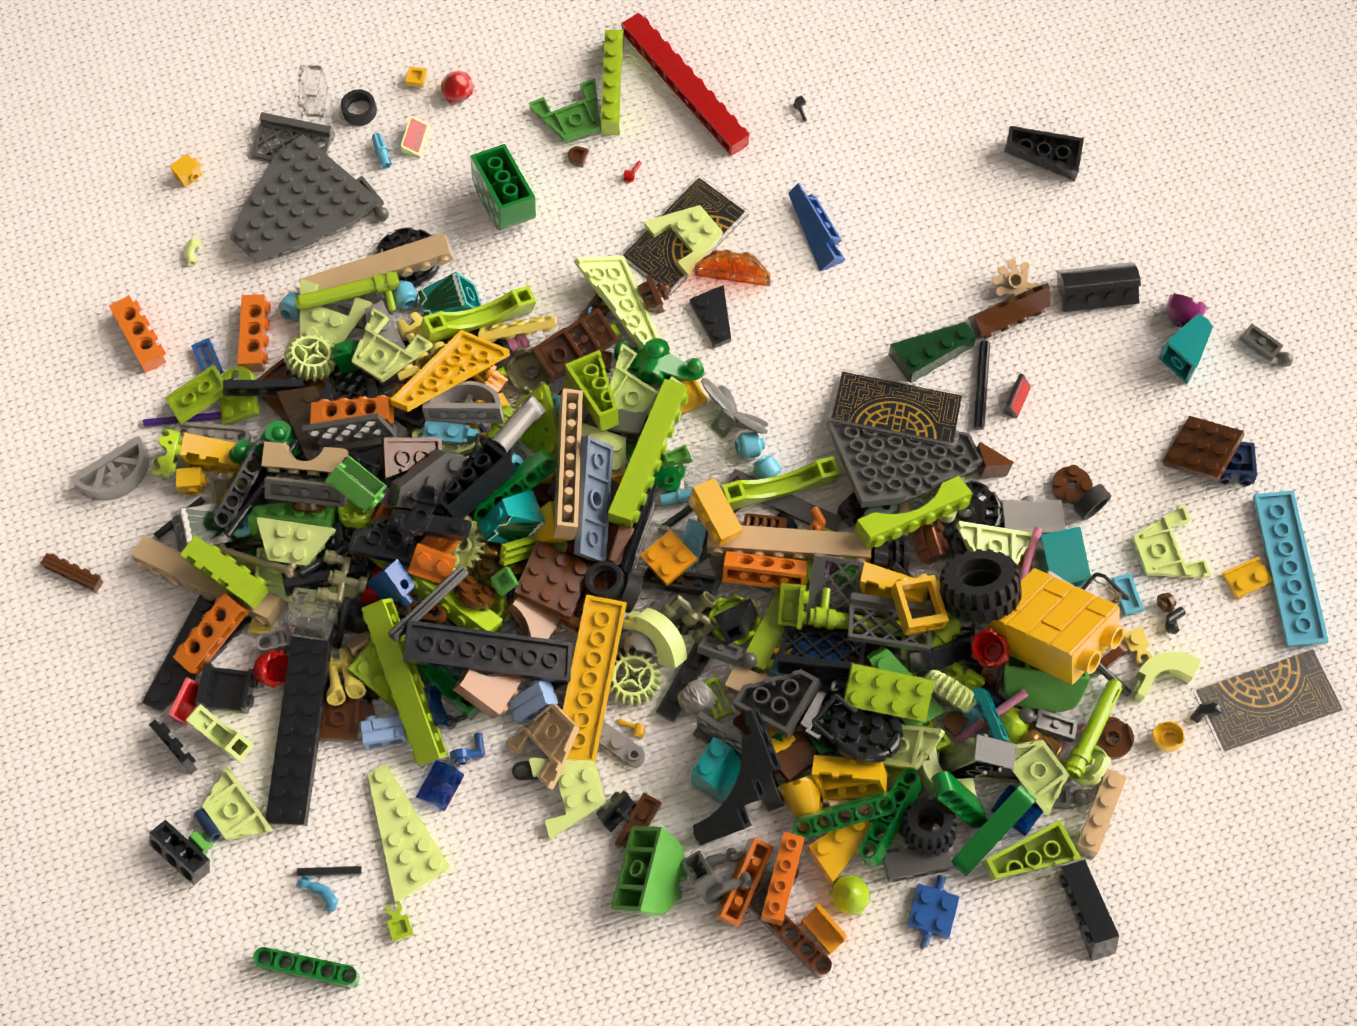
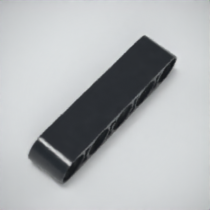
(233, 491)

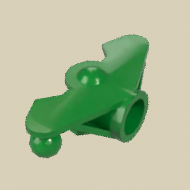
(657, 363)
(276, 431)

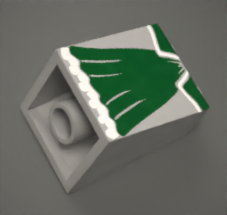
(195, 521)

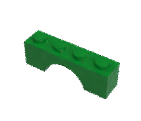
(445, 683)

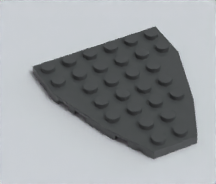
(299, 202)
(896, 468)

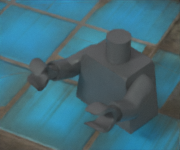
(705, 880)

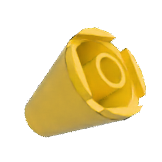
(802, 797)

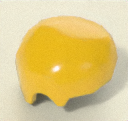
(1168, 736)

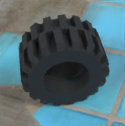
(925, 841)

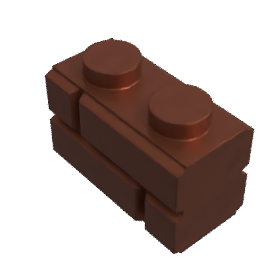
(931, 543)

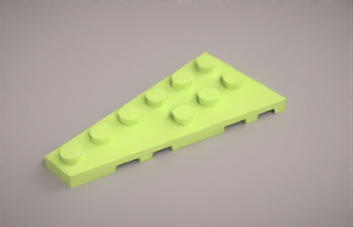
(618, 289)
(408, 846)

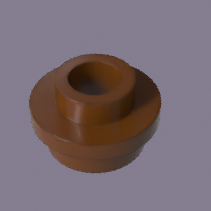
(1166, 602)

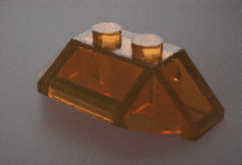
(733, 267)

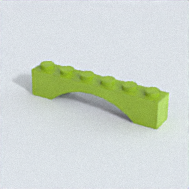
(612, 82)
(448, 324)
(750, 492)
(879, 527)

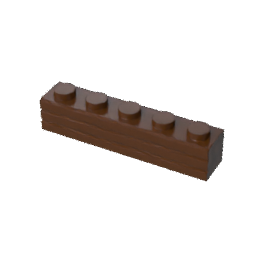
(72, 572)

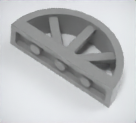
(445, 410)
(109, 463)

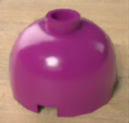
(1183, 309)

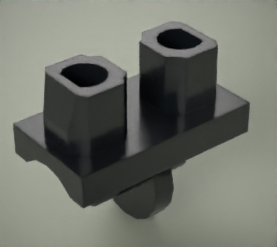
(616, 811)

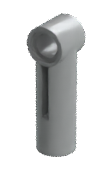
(526, 414)

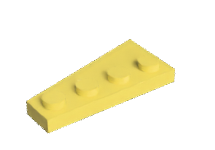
(518, 326)

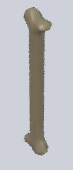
(286, 569)

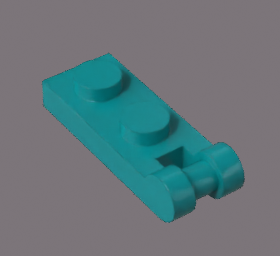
(990, 714)

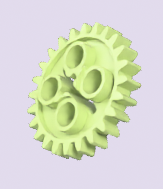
(468, 556)

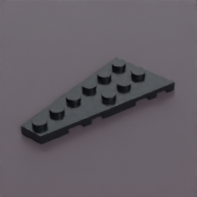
(171, 673)

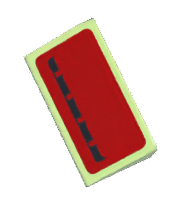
(414, 137)

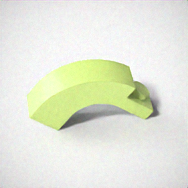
(663, 634)
(1167, 663)
(219, 734)
(931, 767)

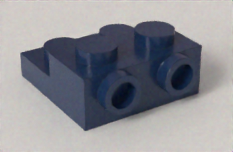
(1242, 467)

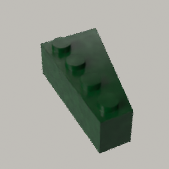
(931, 350)

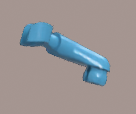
(324, 892)

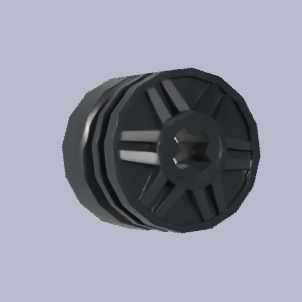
(895, 551)

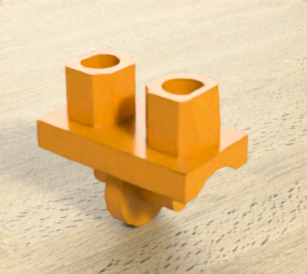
(491, 378)

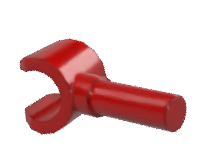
(629, 176)

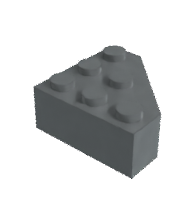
(434, 470)
(780, 700)

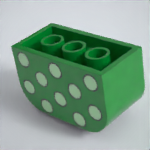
(502, 187)

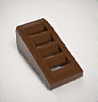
(764, 520)
(620, 539)

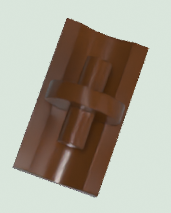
(654, 303)

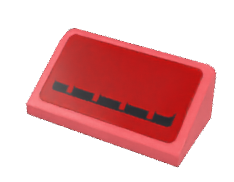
(184, 702)

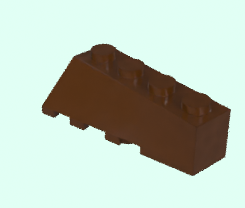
(1011, 310)

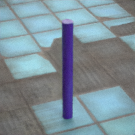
(173, 420)

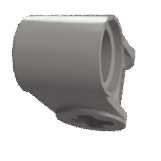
(277, 640)

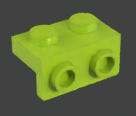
(791, 605)

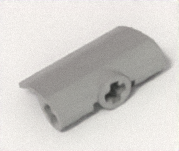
(1032, 513)

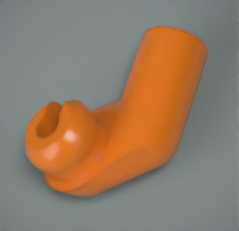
(819, 520)

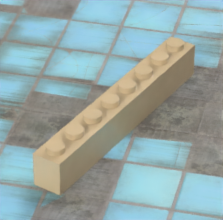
(403, 259)
(568, 464)
(793, 544)
(170, 564)

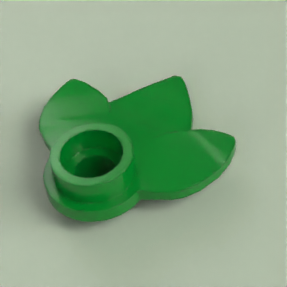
(667, 475)

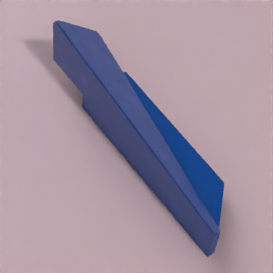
(817, 228)

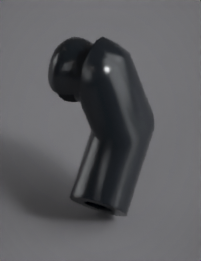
(338, 538)
(684, 629)

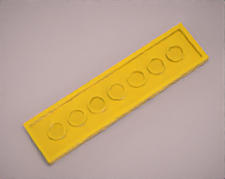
(593, 672)

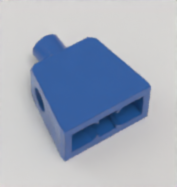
(393, 583)

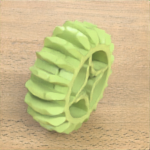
(309, 357)
(647, 667)
(951, 692)

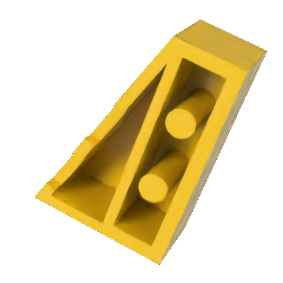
(207, 453)
(715, 512)
(879, 581)
(846, 779)
(837, 849)

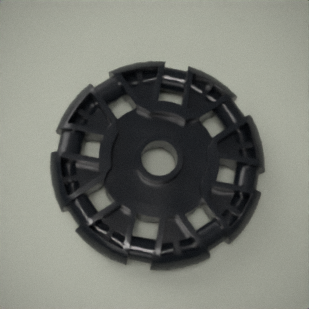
(404, 236)
(979, 510)
(865, 743)

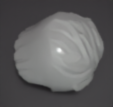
(639, 642)
(696, 698)

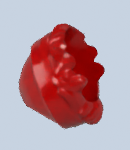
(457, 86)
(990, 648)
(271, 668)

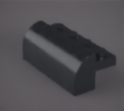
(1099, 286)

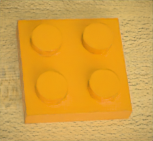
(668, 557)

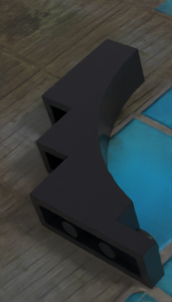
(757, 760)

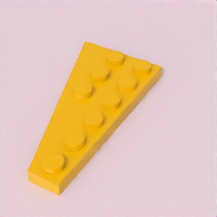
(453, 364)

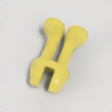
(408, 334)
(354, 688)

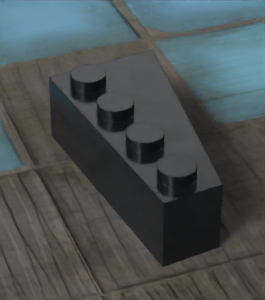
(477, 480)
(1089, 910)

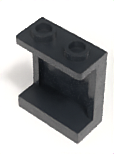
(226, 689)

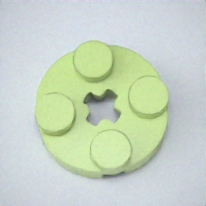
(1097, 768)

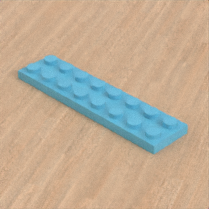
(1290, 569)

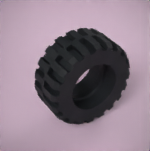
(997, 584)

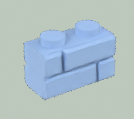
(533, 700)
(383, 731)

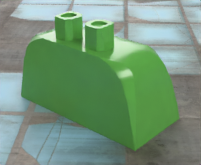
(1043, 689)
(649, 872)

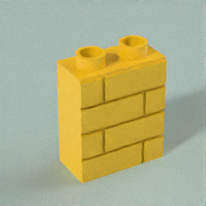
(1060, 627)

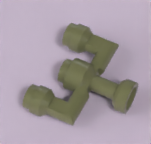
(338, 579)
(692, 614)

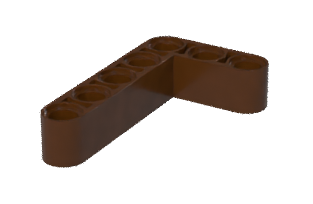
(801, 938)

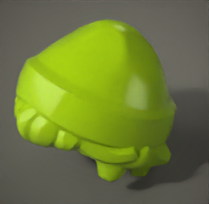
(354, 517)
(1014, 725)
(850, 895)

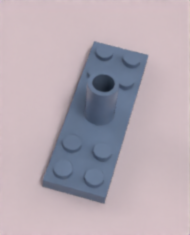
(594, 499)

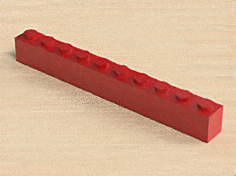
(685, 84)

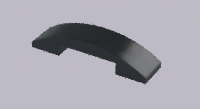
(939, 656)

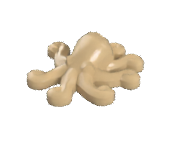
(1013, 280)

